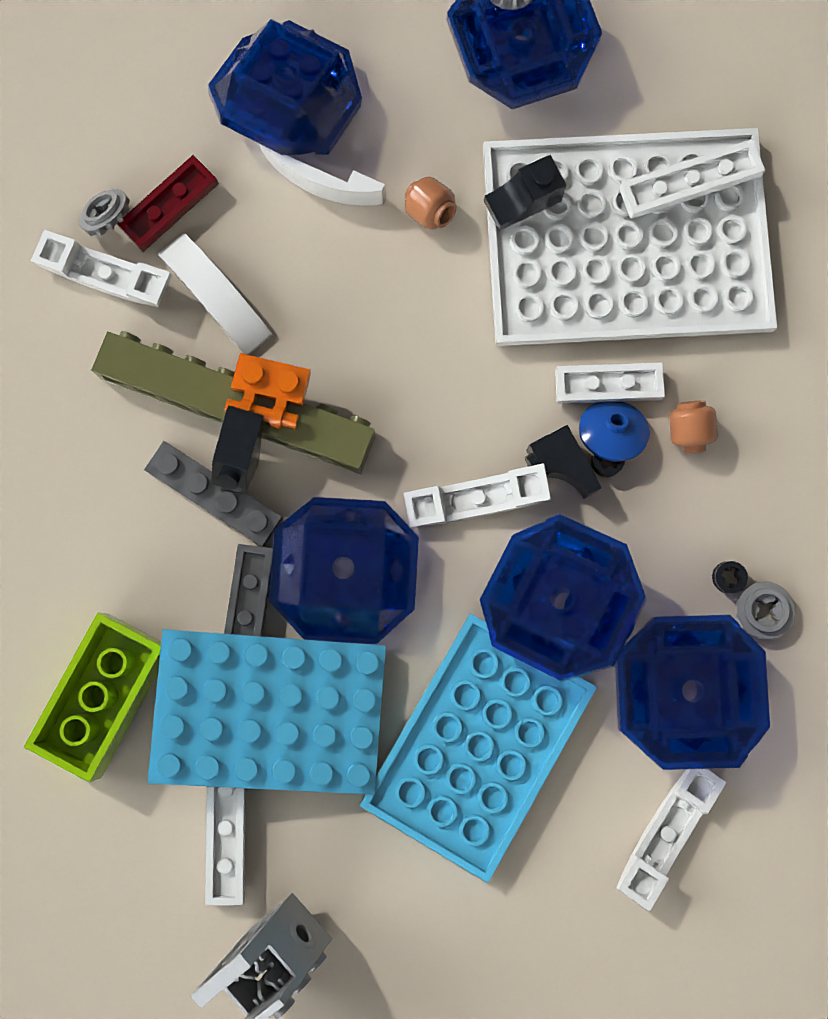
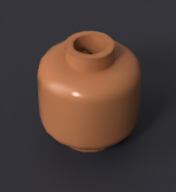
(430, 203)
(693, 426)

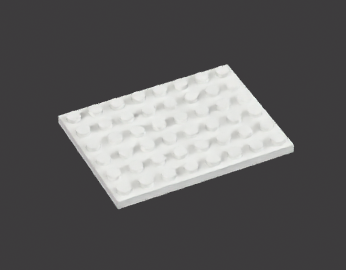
(599, 275)

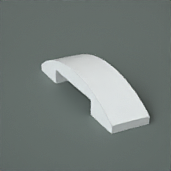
(357, 191)
(101, 271)
(215, 294)
(477, 497)
(667, 834)

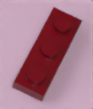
(168, 203)

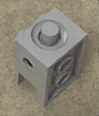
(279, 946)

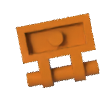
(272, 381)

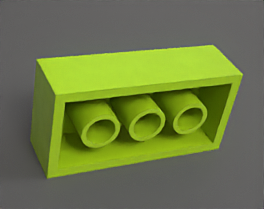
(96, 698)

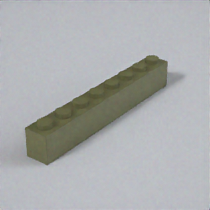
(205, 392)

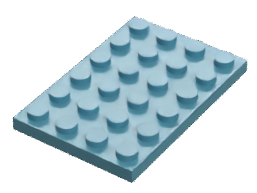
(266, 713)
(476, 751)

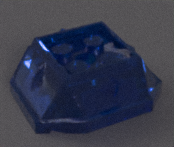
(519, 71)
(287, 89)
(557, 560)
(351, 608)
(730, 700)

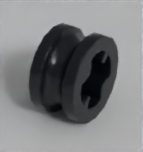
(605, 472)
(740, 573)

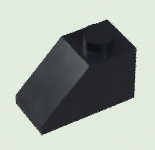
(237, 450)

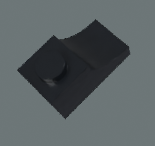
(527, 193)
(564, 461)

